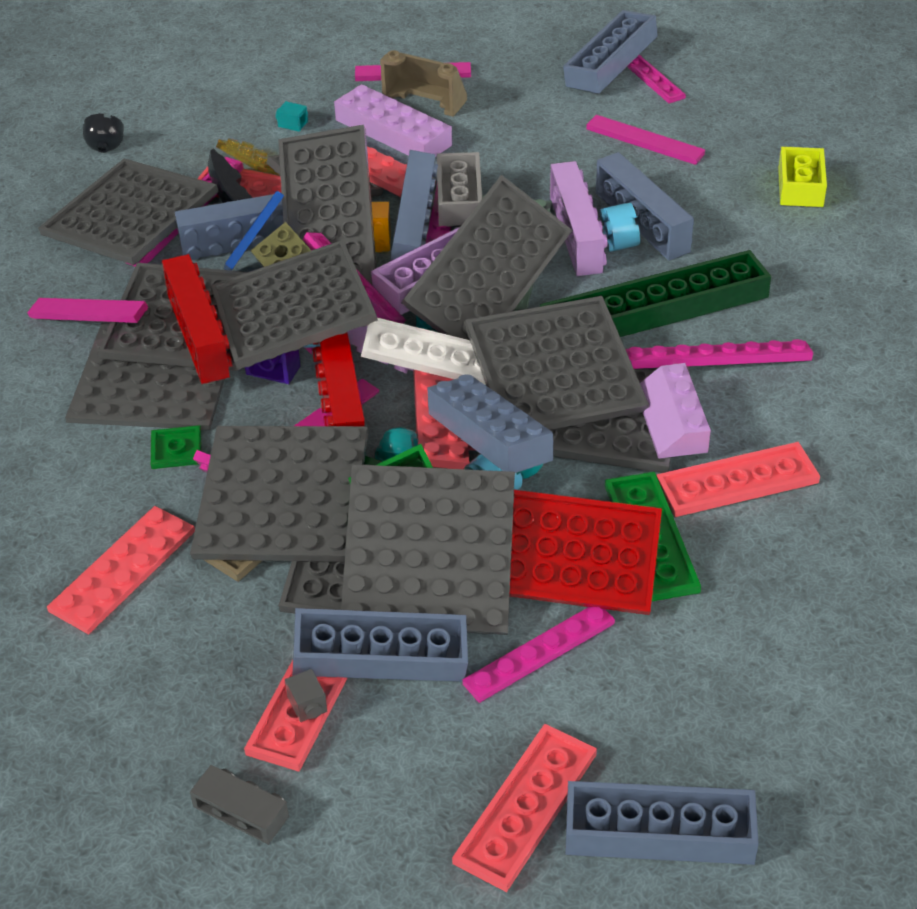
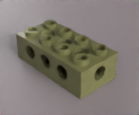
(279, 246)

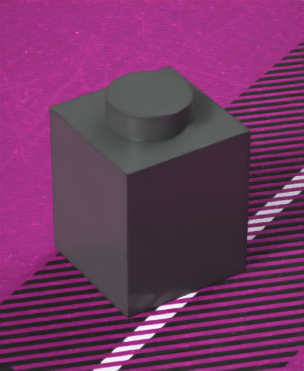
(306, 695)

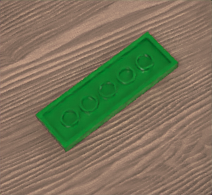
(673, 567)

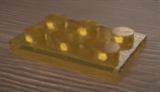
(247, 154)

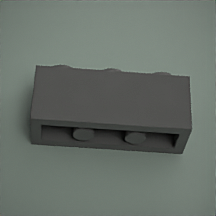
(239, 804)

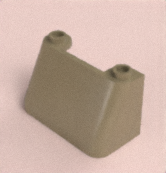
(422, 77)

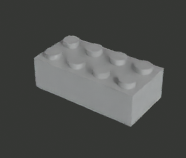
(458, 186)

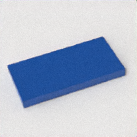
(253, 231)

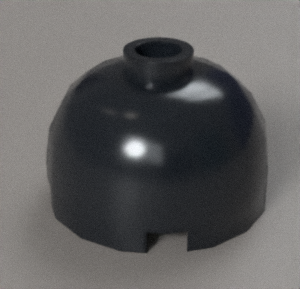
(103, 132)

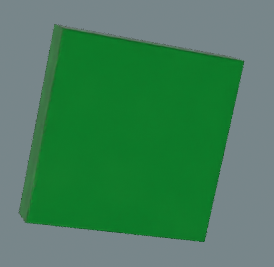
(175, 446)

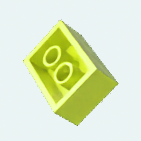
(802, 176)

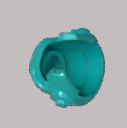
(395, 442)

